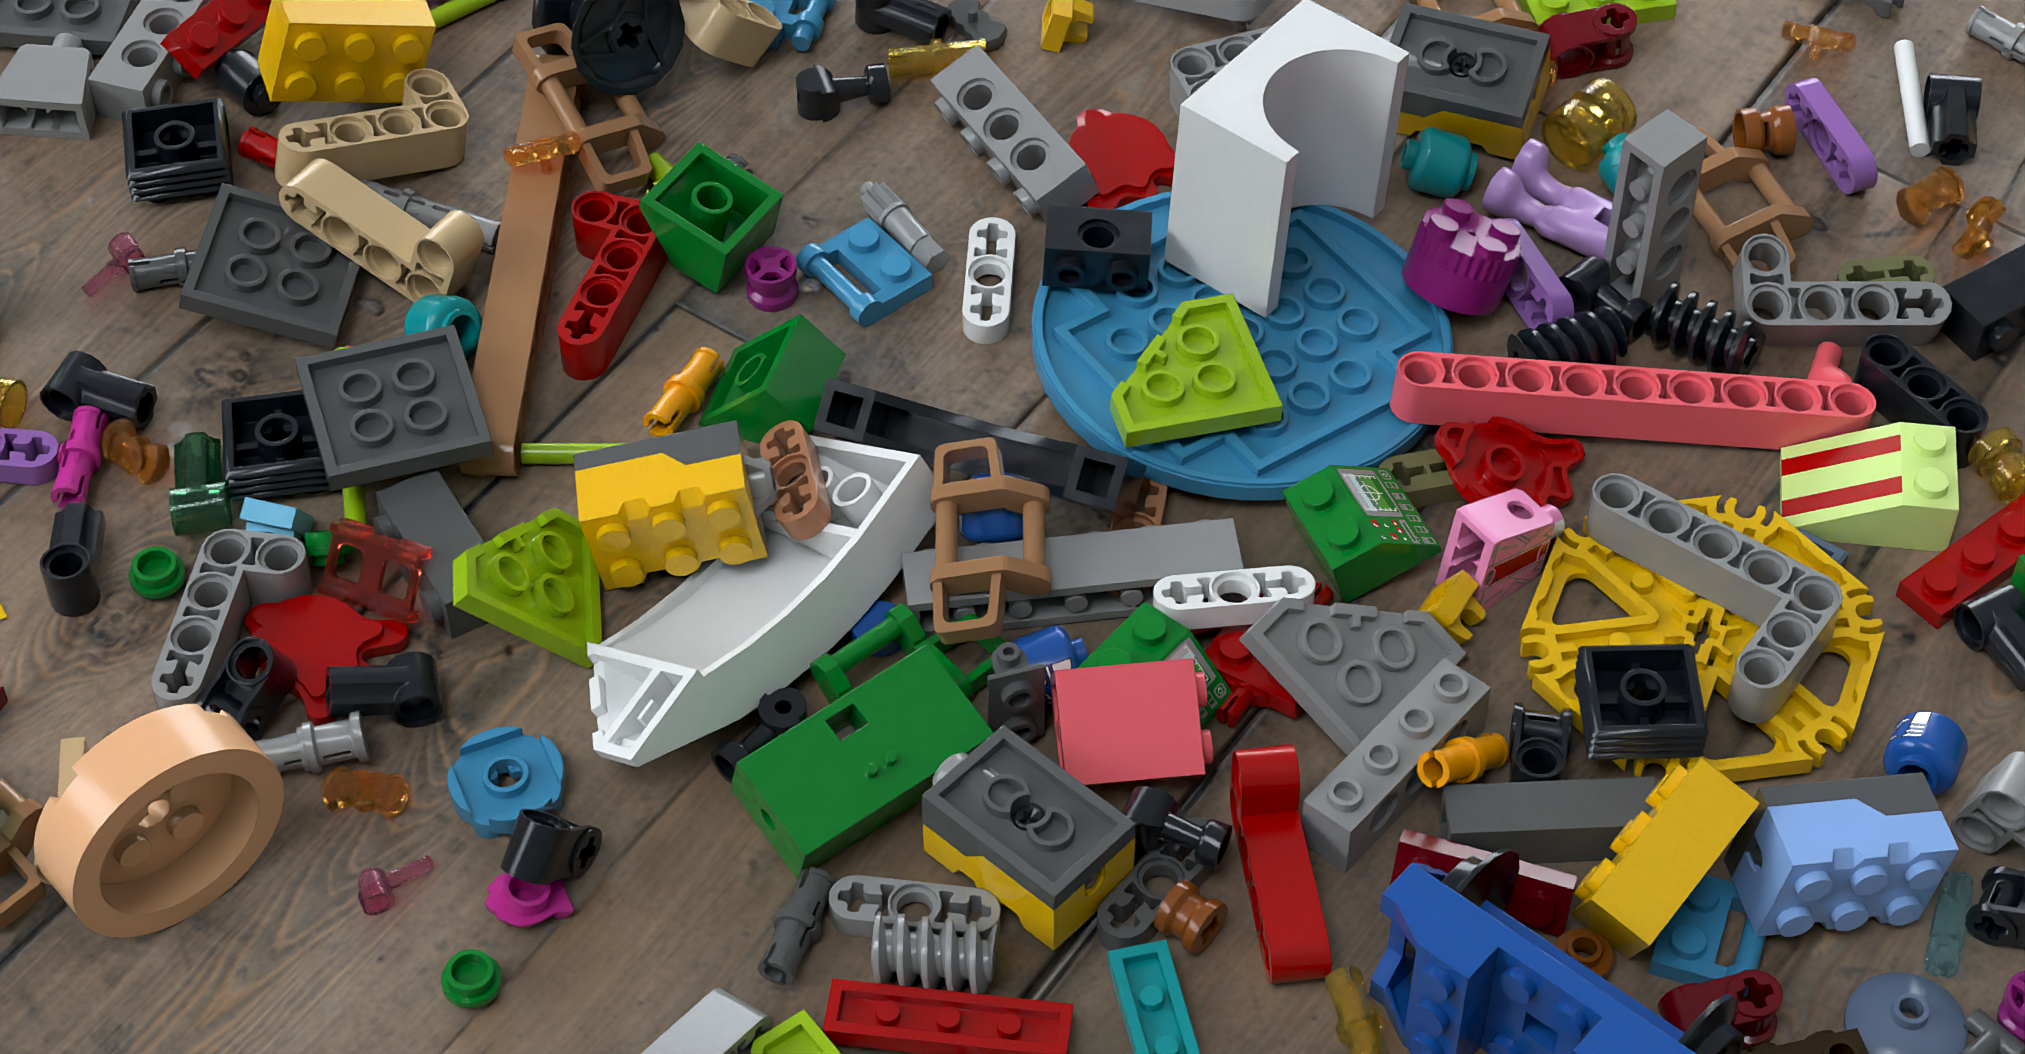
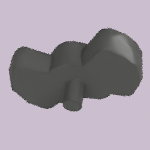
(975, 24)

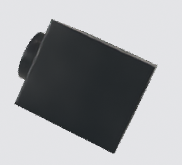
(1097, 248)

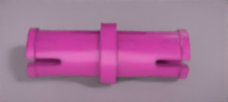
(79, 456)

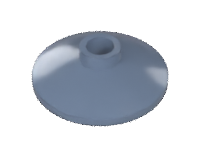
(1877, 1015)

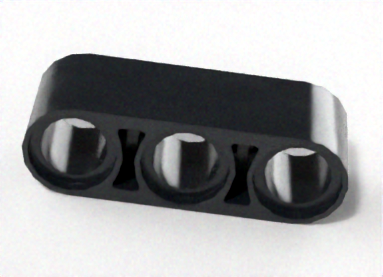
(1918, 392)

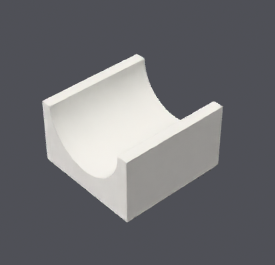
(1281, 128)

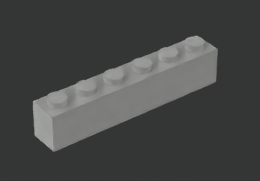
(1084, 571)

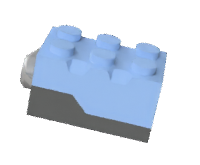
(1840, 854)

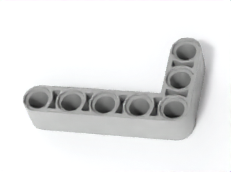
(1778, 594)

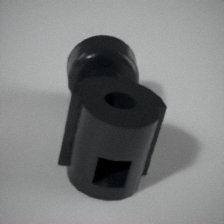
(821, 93)
(1590, 288)
(776, 715)
(1158, 821)

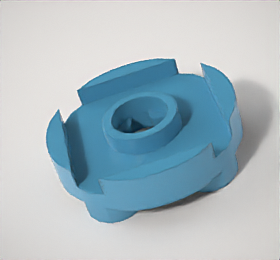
(500, 751)

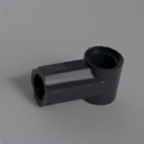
(912, 18)
(1953, 108)
(86, 382)
(74, 559)
(1998, 625)
(402, 688)

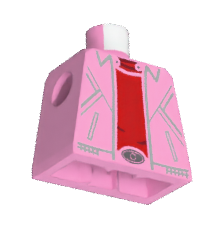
(1500, 543)

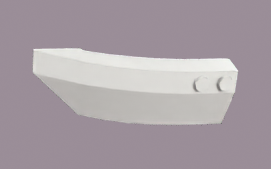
(760, 623)

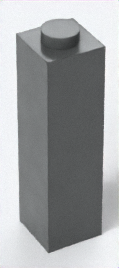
(1544, 818)

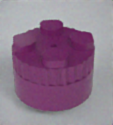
(1462, 258)

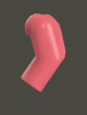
(1826, 364)

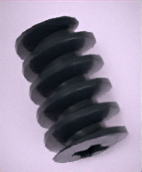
(1703, 335)
(1585, 338)

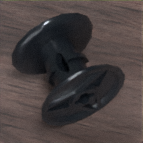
(617, 42)

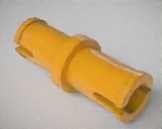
(684, 392)
(1463, 759)

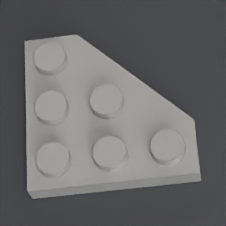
(1348, 660)

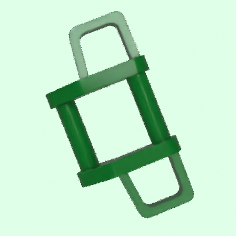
(900, 624)

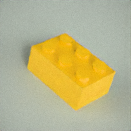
(343, 49)
(1662, 856)

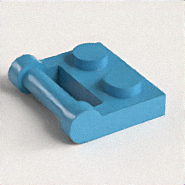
(875, 262)
(1693, 935)

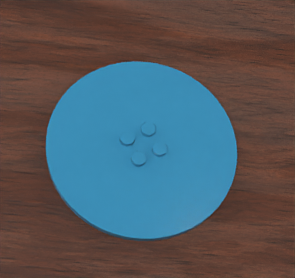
(1325, 346)

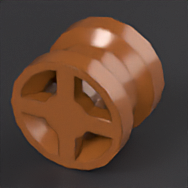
(1190, 917)

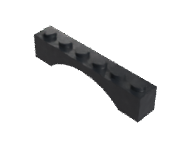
(1065, 468)

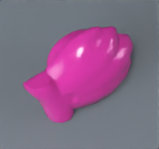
(525, 903)

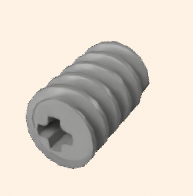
(933, 955)

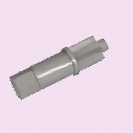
(897, 220)

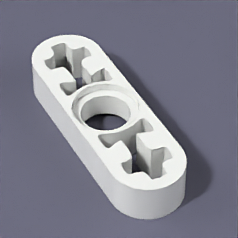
(997, 296)
(1193, 588)

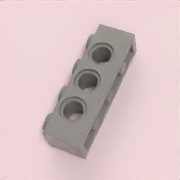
(136, 66)
(1012, 134)
(1653, 206)
(1381, 773)

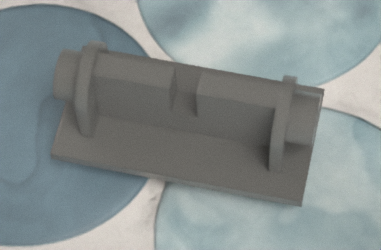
(1016, 693)

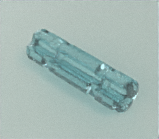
(1948, 924)

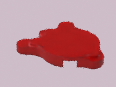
(1123, 156)
(1505, 457)
(320, 634)

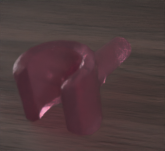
(121, 249)
(377, 887)

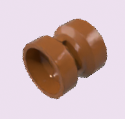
(1766, 130)

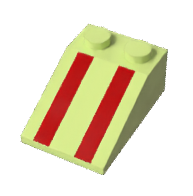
(1875, 486)

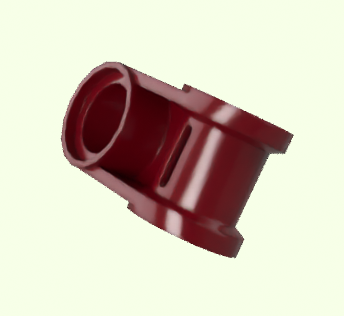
(1586, 43)
(1761, 1004)

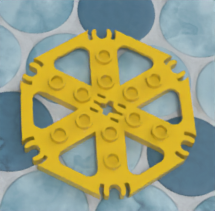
(1674, 615)

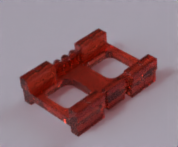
(376, 553)

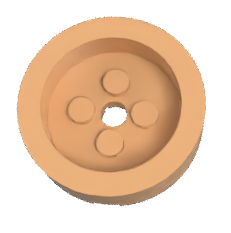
(207, 821)

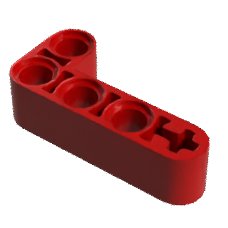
(616, 285)
(1278, 864)

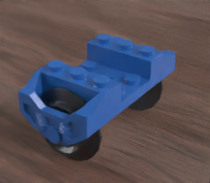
(1477, 978)

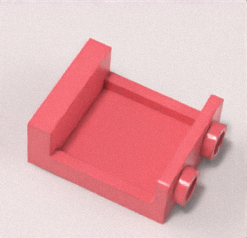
(1131, 722)

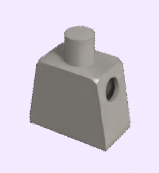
(48, 91)

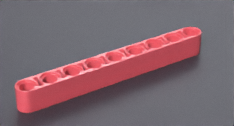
(1627, 400)

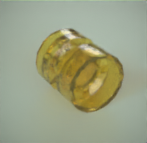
(1587, 121)

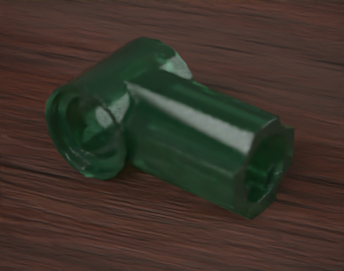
(200, 492)

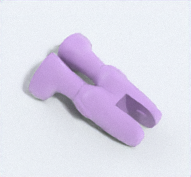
(1554, 209)

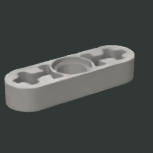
(898, 892)

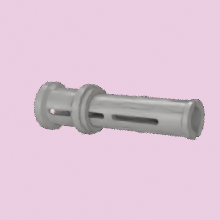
(319, 745)

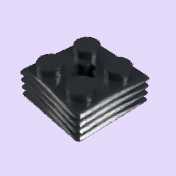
(177, 150)
(270, 447)
(1640, 701)

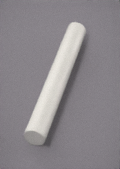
(1911, 98)

